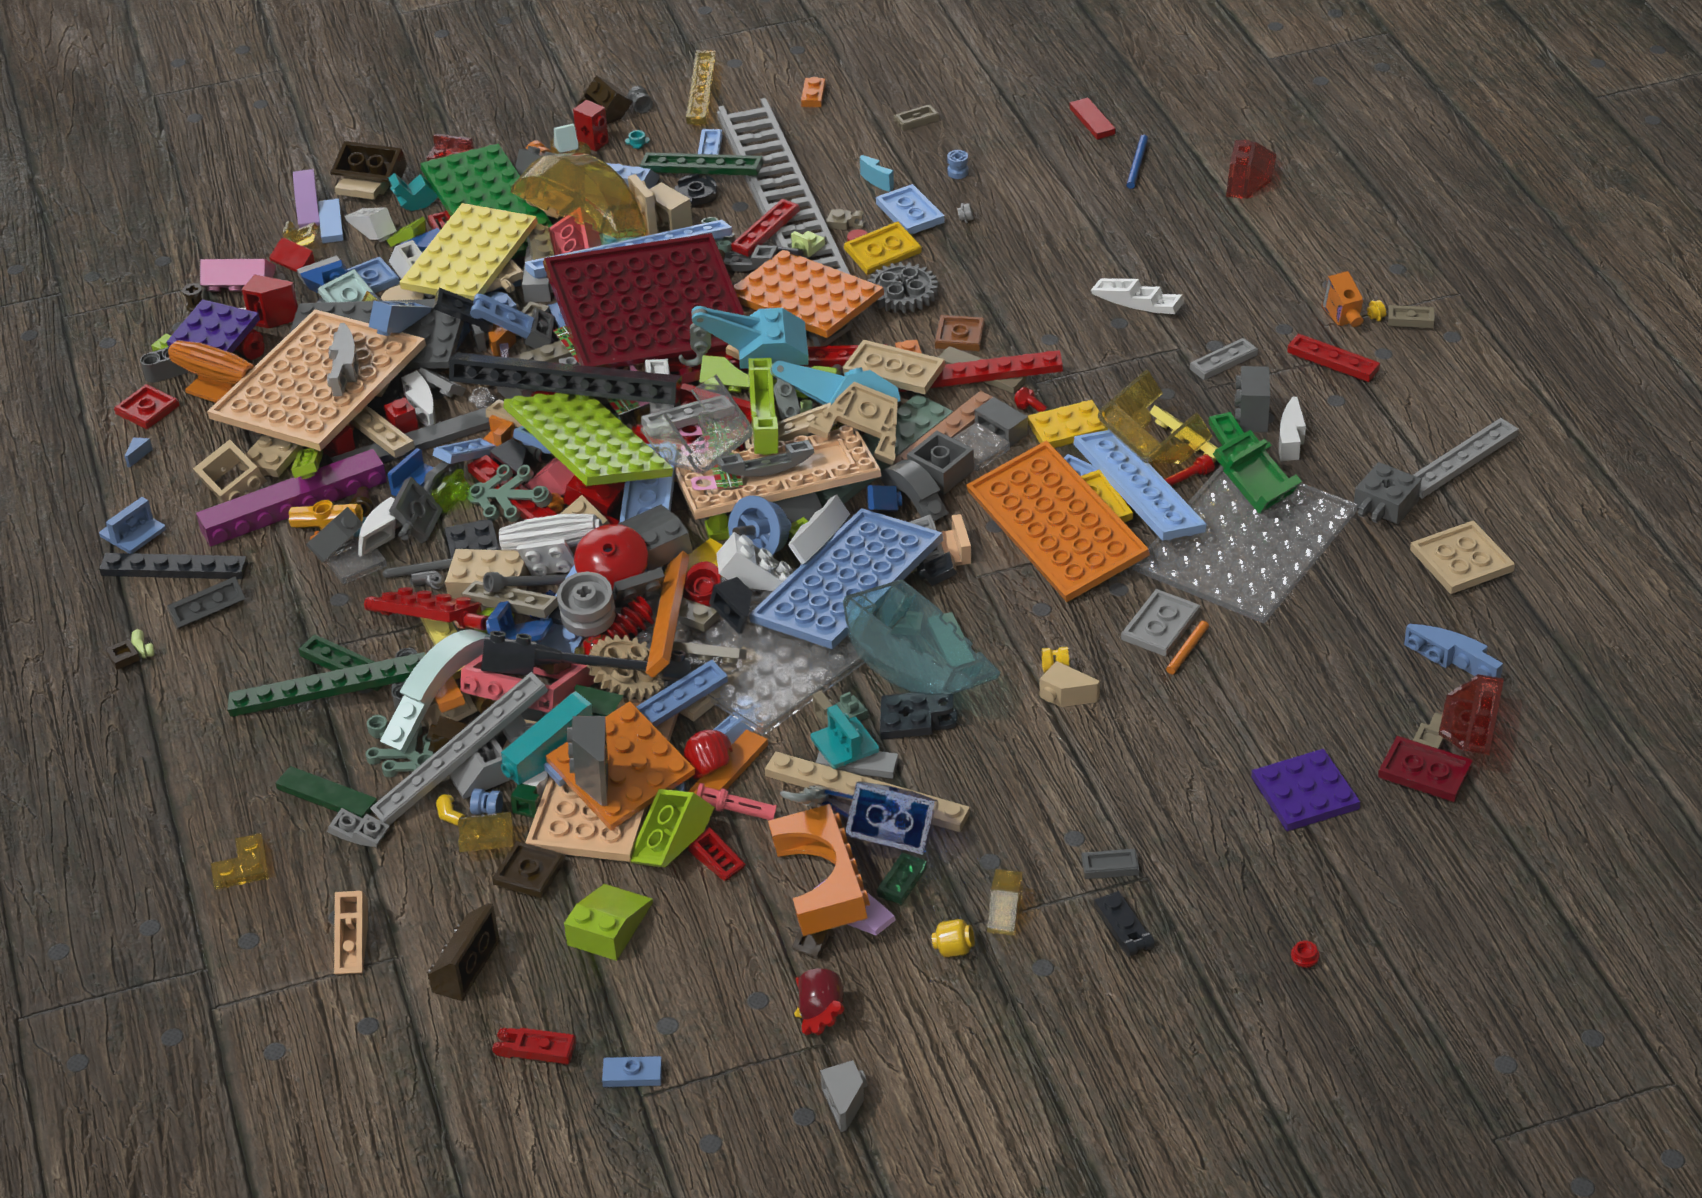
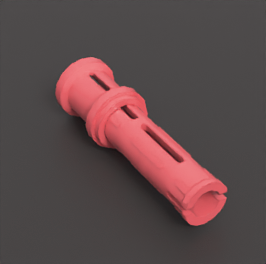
(722, 800)

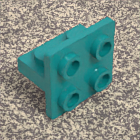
(843, 739)

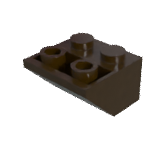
(608, 96)

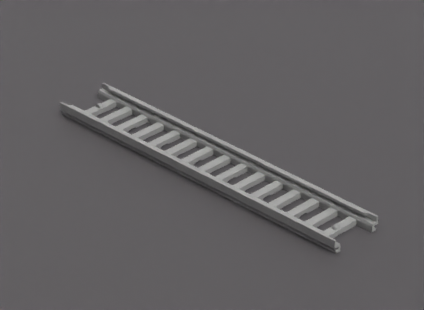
(756, 186)

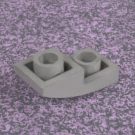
(354, 829)

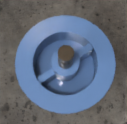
(761, 522)

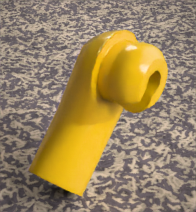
(445, 809)

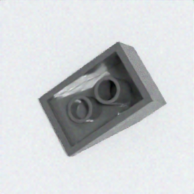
(662, 534)

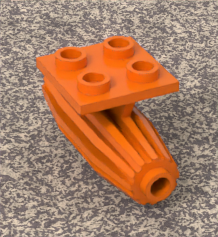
(215, 368)

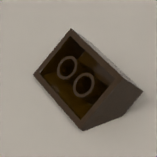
(369, 161)
(465, 954)

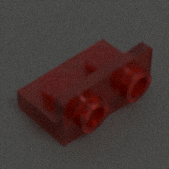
(447, 145)

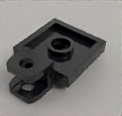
(923, 714)

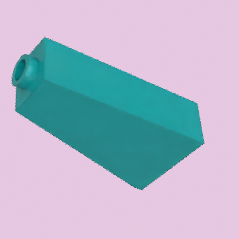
(528, 753)

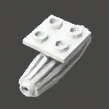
(547, 540)

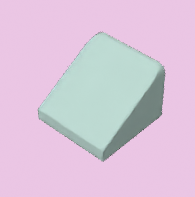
(565, 138)

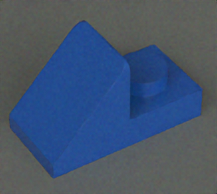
(321, 275)

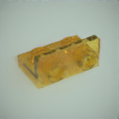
(485, 832)

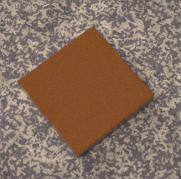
(960, 332)

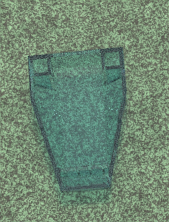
(910, 642)

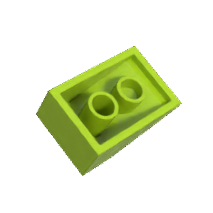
(670, 827)
(606, 921)

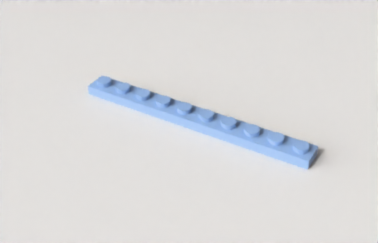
(718, 229)

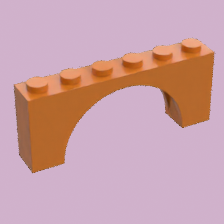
(842, 895)

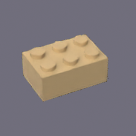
(472, 564)

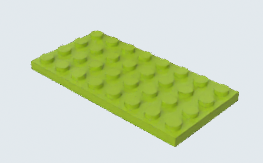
(587, 438)

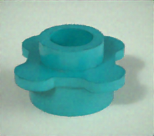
(637, 139)

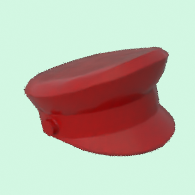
(700, 582)

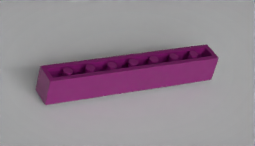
(274, 502)

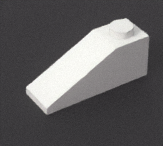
(372, 222)
(404, 257)

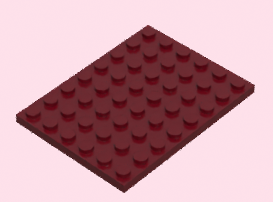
(640, 298)

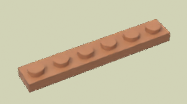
(954, 423)

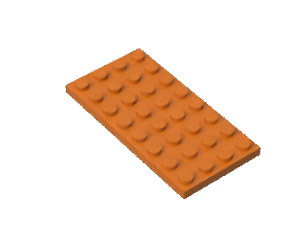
(1057, 521)

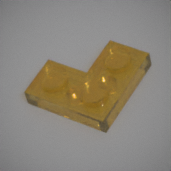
(246, 868)

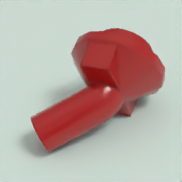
(1025, 397)

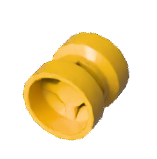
(1061, 655)

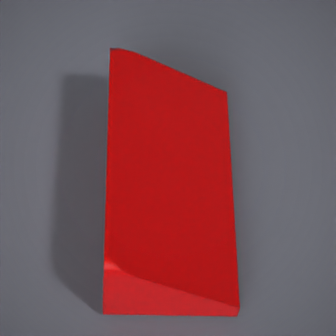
(291, 255)

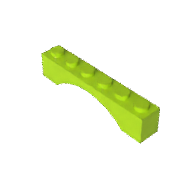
(734, 378)
(762, 406)

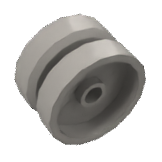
(586, 604)

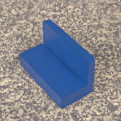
(411, 466)

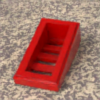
(709, 837)

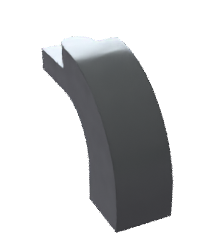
(918, 485)

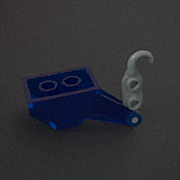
(878, 813)

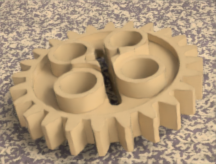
(625, 681)

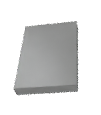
(1160, 622)

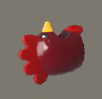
(819, 999)

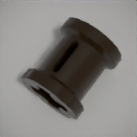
(192, 297)

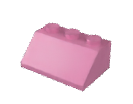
(232, 272)

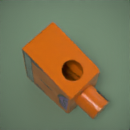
(1343, 300)

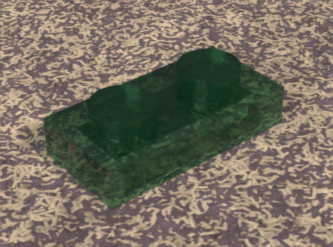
(901, 878)

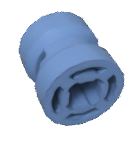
(957, 164)
(486, 802)

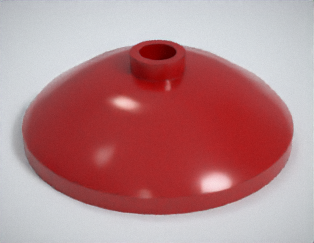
(625, 559)

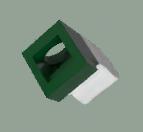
(527, 795)

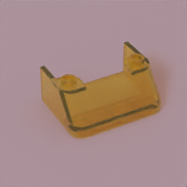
(1128, 415)

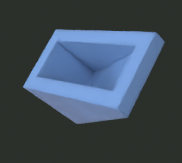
(137, 449)

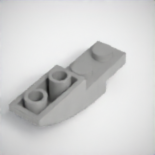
(345, 360)

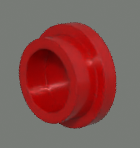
(1305, 954)

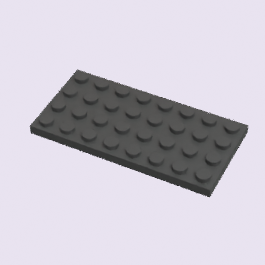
(437, 328)

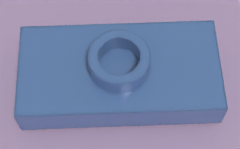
(632, 1071)

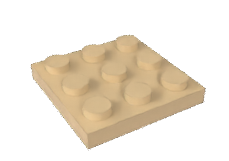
(1462, 557)

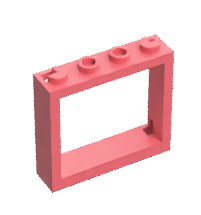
(495, 685)

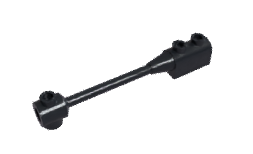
(521, 655)

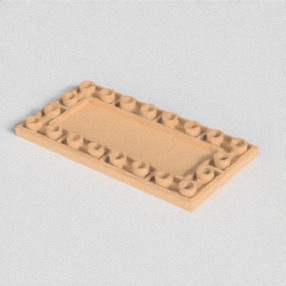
(835, 463)

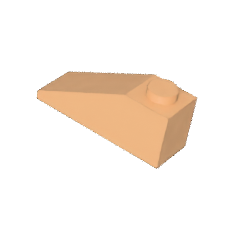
(350, 932)

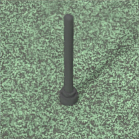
(422, 567)
(494, 581)

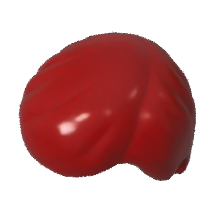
(707, 751)

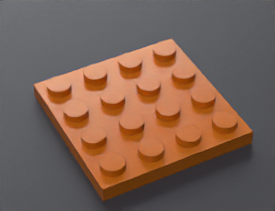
(637, 766)

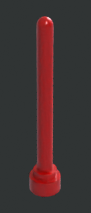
(1202, 465)

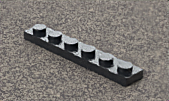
(173, 566)

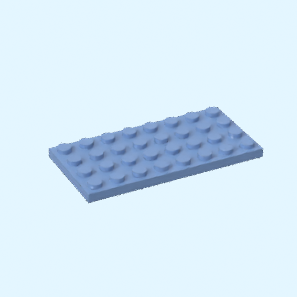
(858, 557)

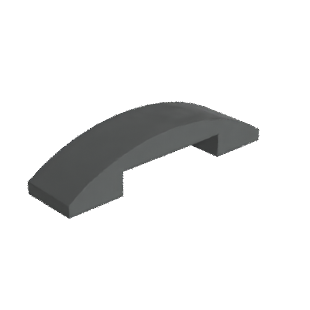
(737, 262)
(794, 455)

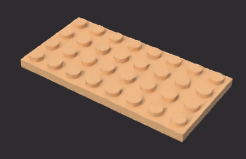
(564, 814)

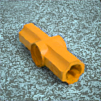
(320, 514)

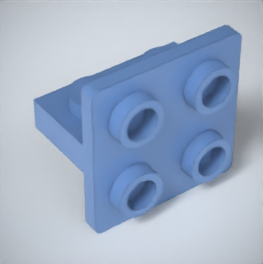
(132, 527)

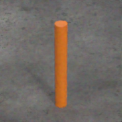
(1187, 647)

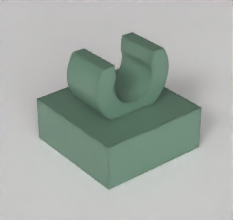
(852, 706)

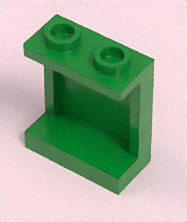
(1260, 477)

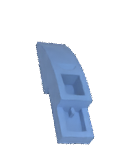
(1451, 647)

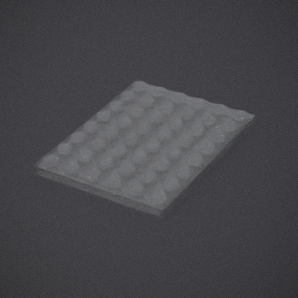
(1246, 556)
(777, 671)

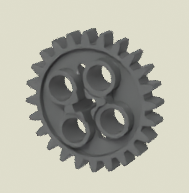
(916, 283)

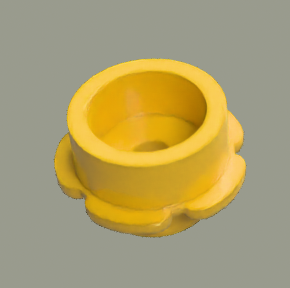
(1376, 310)

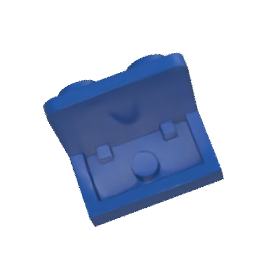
(502, 620)

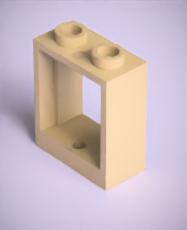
(221, 462)

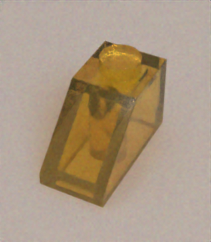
(1005, 902)

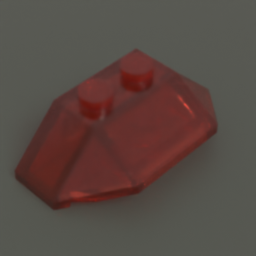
(1249, 169)
(1472, 714)

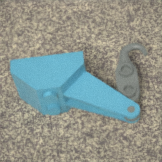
(763, 334)
(819, 385)

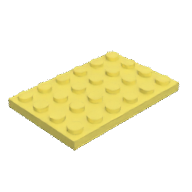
(469, 251)

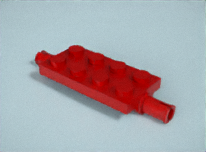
(425, 605)

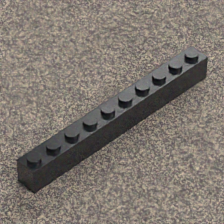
(565, 378)

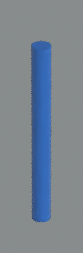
(1137, 161)

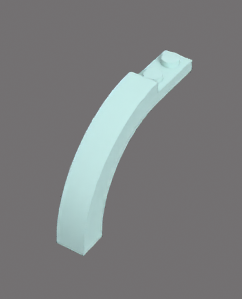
(427, 680)

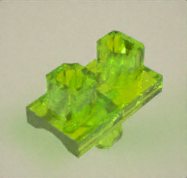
(451, 490)

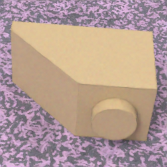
(1068, 686)

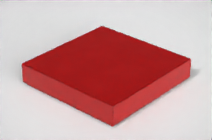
(146, 406)

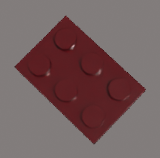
(1425, 768)

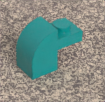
(414, 195)

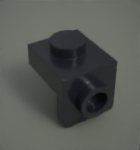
(938, 568)

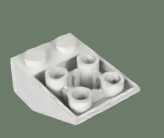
(750, 564)

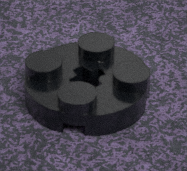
(705, 189)

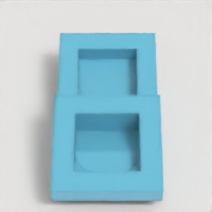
(875, 174)

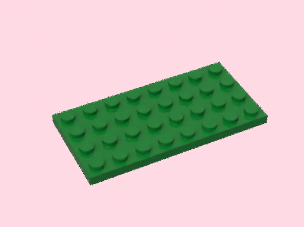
(479, 179)

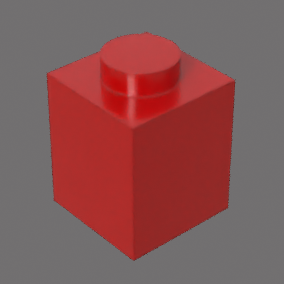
(401, 415)

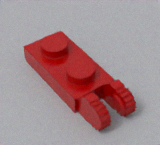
(535, 1045)

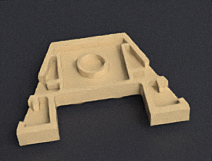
(866, 411)

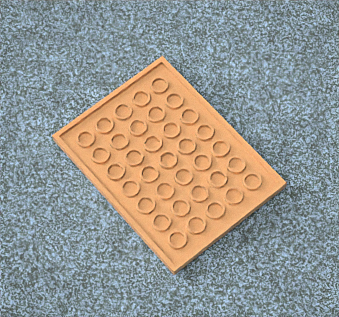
(289, 388)

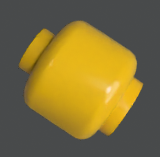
(953, 938)

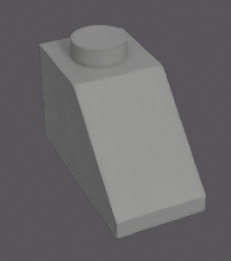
(843, 1091)

